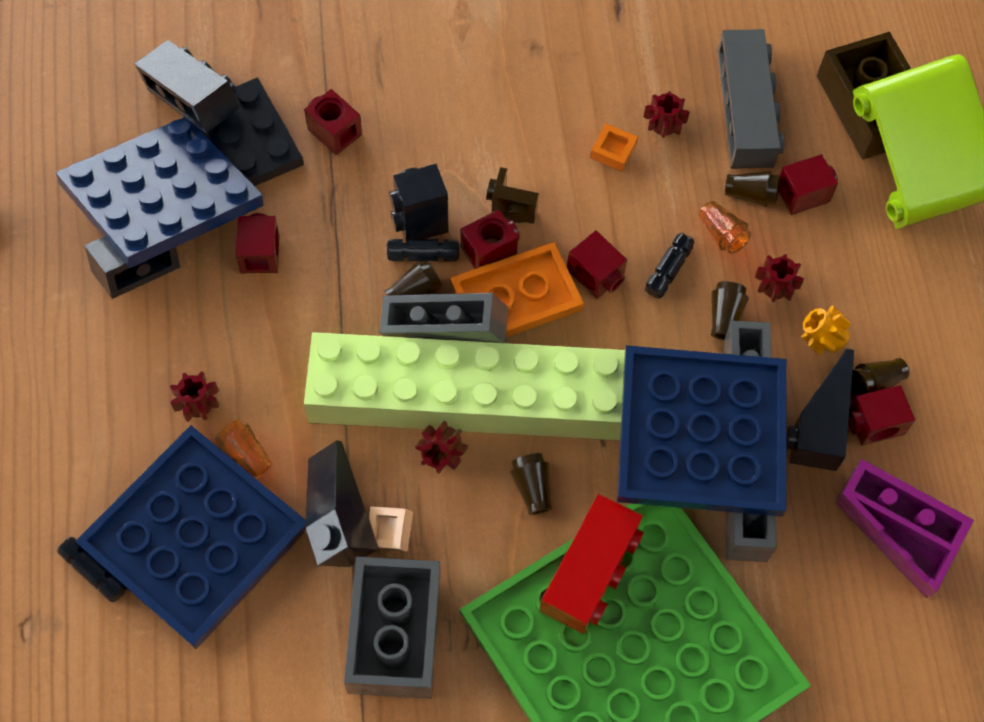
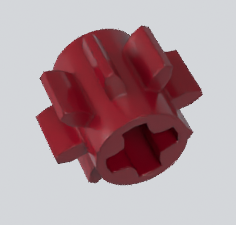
(666, 114)
(779, 278)
(194, 385)
(441, 447)

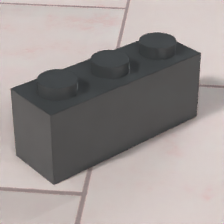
(445, 317)

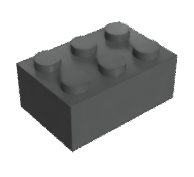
(393, 628)

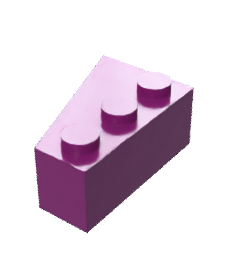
(905, 524)

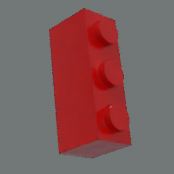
(592, 564)

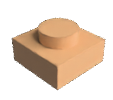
(391, 527)

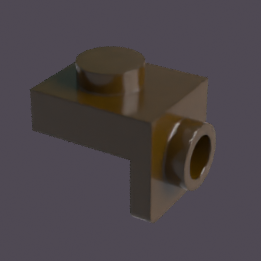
(512, 202)

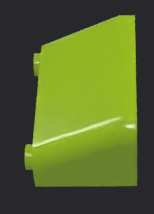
(930, 136)

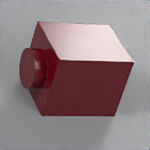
(807, 184)

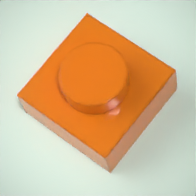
(614, 147)

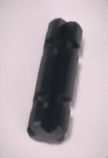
(423, 250)
(669, 265)
(91, 570)

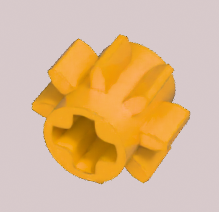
(826, 330)

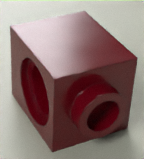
(337, 133)
(490, 226)
(257, 244)
(597, 265)
(880, 415)

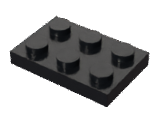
(256, 136)

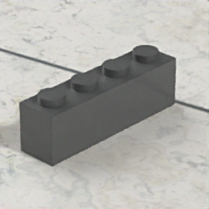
(749, 99)

